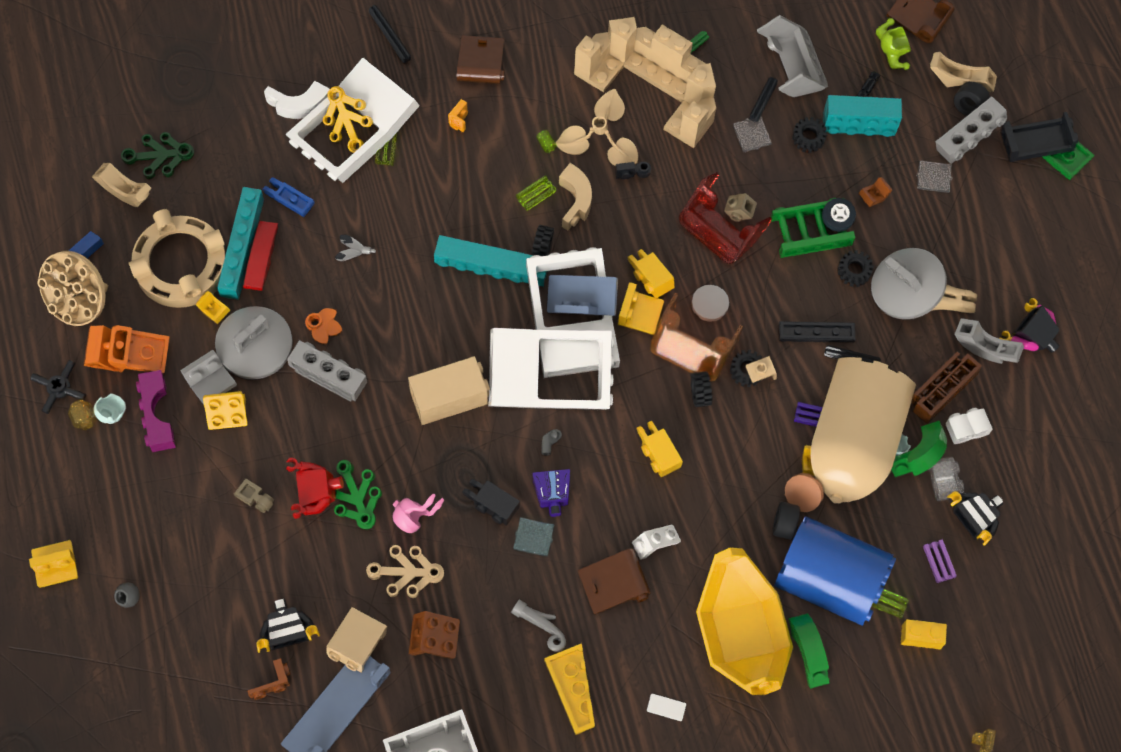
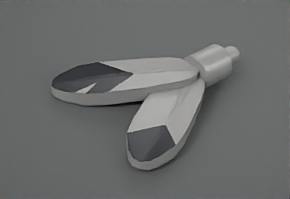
(355, 250)

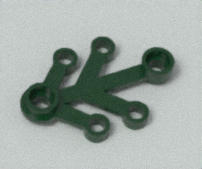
(160, 154)

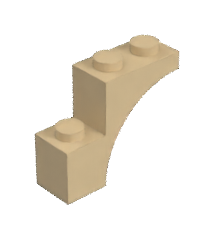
(957, 74)

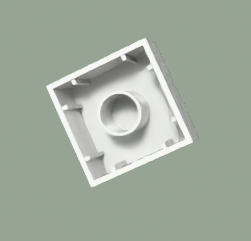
(440, 735)

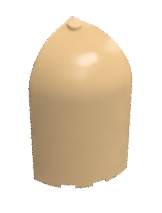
(859, 428)

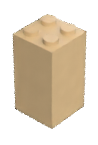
(449, 390)

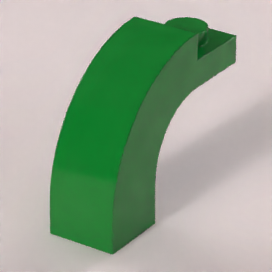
(925, 454)
(811, 649)

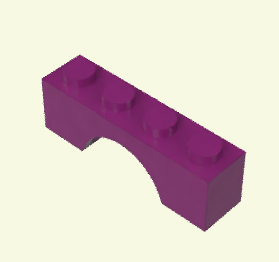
(152, 389)

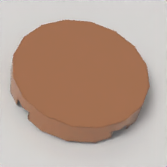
(804, 492)

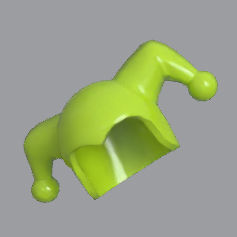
(894, 44)

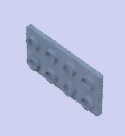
(582, 295)

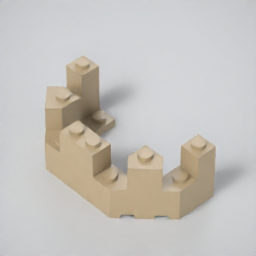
(659, 59)

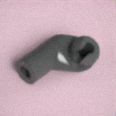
(548, 440)

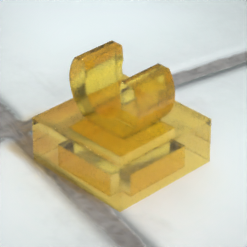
(986, 740)

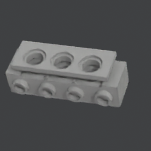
(332, 380)

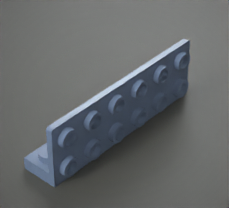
(336, 708)

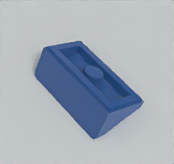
(88, 245)

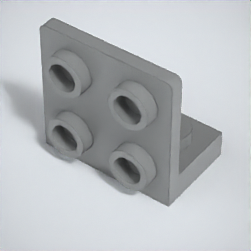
(208, 376)

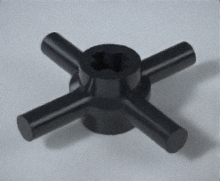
(56, 381)

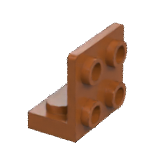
(434, 635)

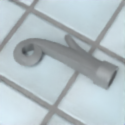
(540, 620)

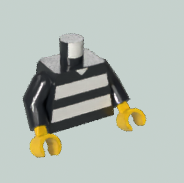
(977, 513)
(285, 628)

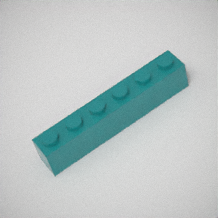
(240, 243)
(484, 260)

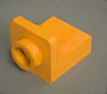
(457, 116)

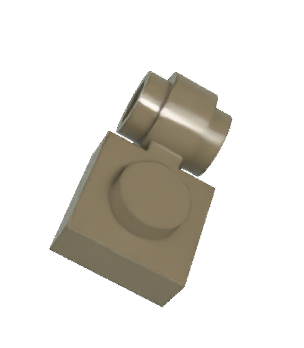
(250, 492)

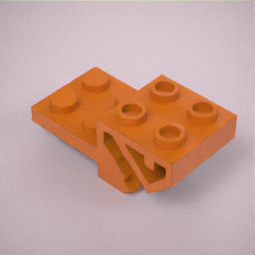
(125, 349)

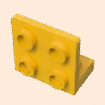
(640, 311)

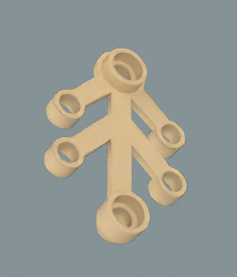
(408, 572)

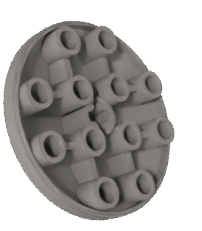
(909, 283)
(253, 342)

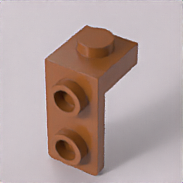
(278, 686)

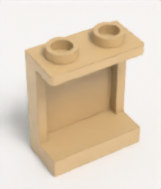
(355, 640)

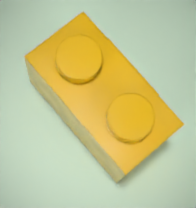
(923, 634)

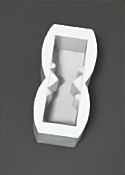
(968, 426)

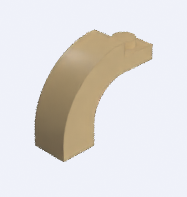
(578, 184)
(120, 185)

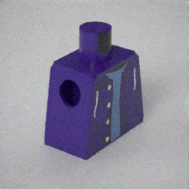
(552, 489)

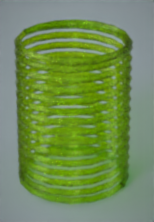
(546, 142)

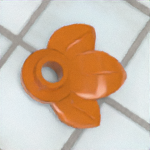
(326, 325)

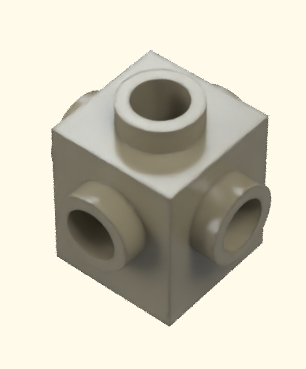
(740, 207)

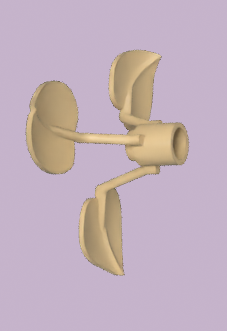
(608, 107)

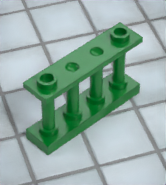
(808, 244)

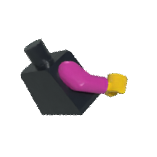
(1036, 329)

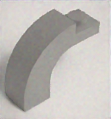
(982, 344)

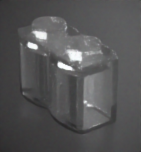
(945, 478)

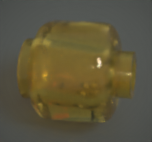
(82, 415)

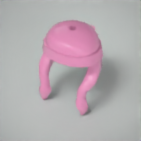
(408, 513)

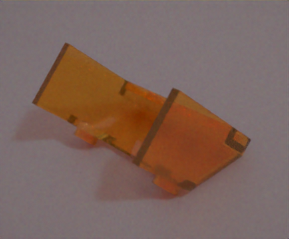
(688, 351)

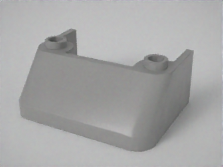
(797, 56)

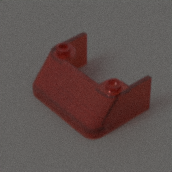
(713, 229)

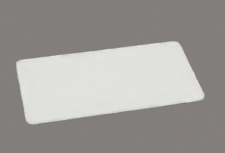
(666, 707)

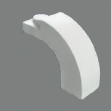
(297, 106)

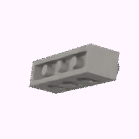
(974, 121)

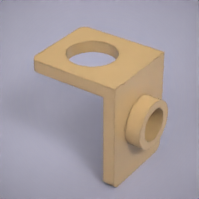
(761, 369)

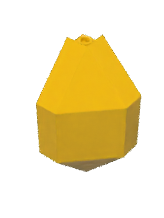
(744, 624)

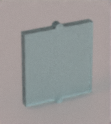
(533, 537)

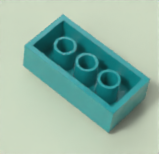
(862, 115)

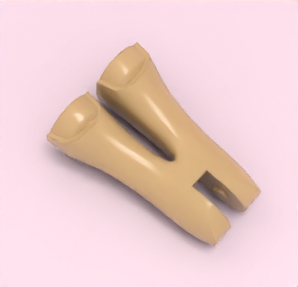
(957, 300)

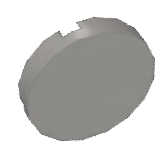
(710, 303)

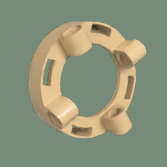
(189, 288)

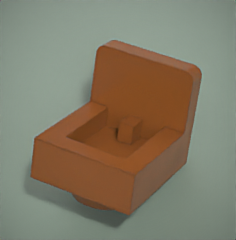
(875, 193)

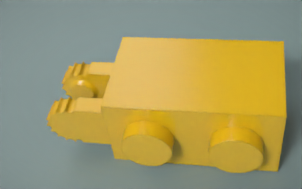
(652, 274)
(660, 450)

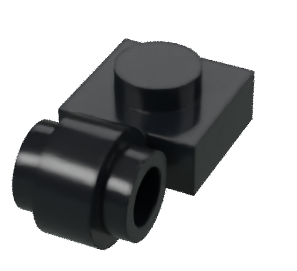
(629, 169)

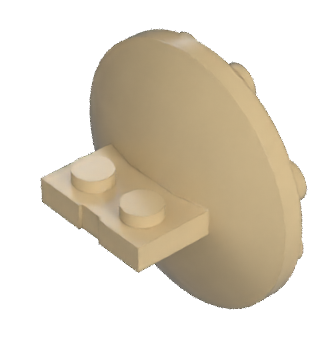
(72, 288)

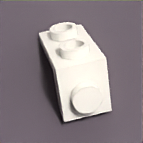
(655, 539)

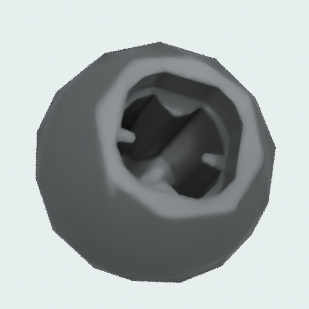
(127, 595)

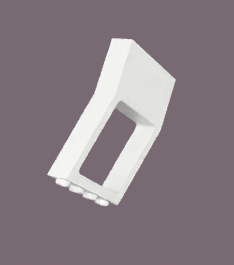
(385, 104)
(568, 356)
(515, 368)

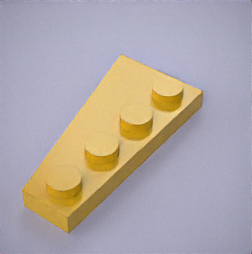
(571, 682)

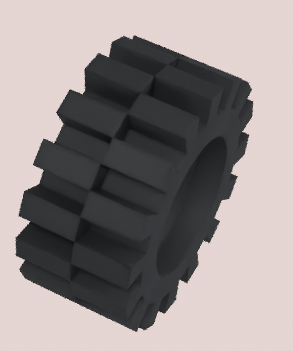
(806, 143)
(543, 240)
(858, 259)
(735, 368)
(701, 389)

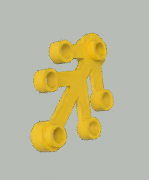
(345, 117)

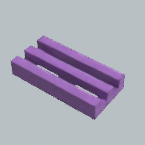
(934, 545)

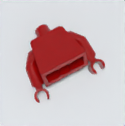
(314, 486)

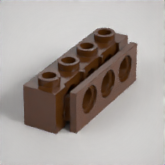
(947, 389)

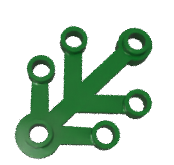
(357, 497)

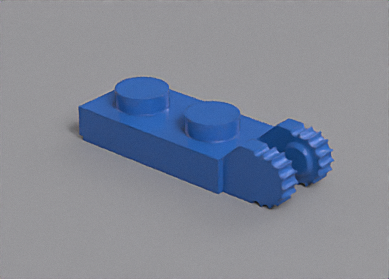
(289, 197)

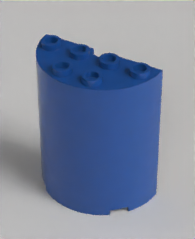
(835, 571)

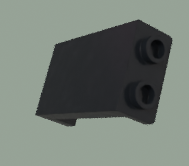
(1039, 138)

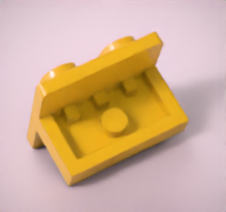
(225, 410)
(54, 563)

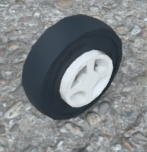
(839, 208)

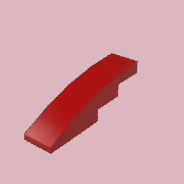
(260, 255)

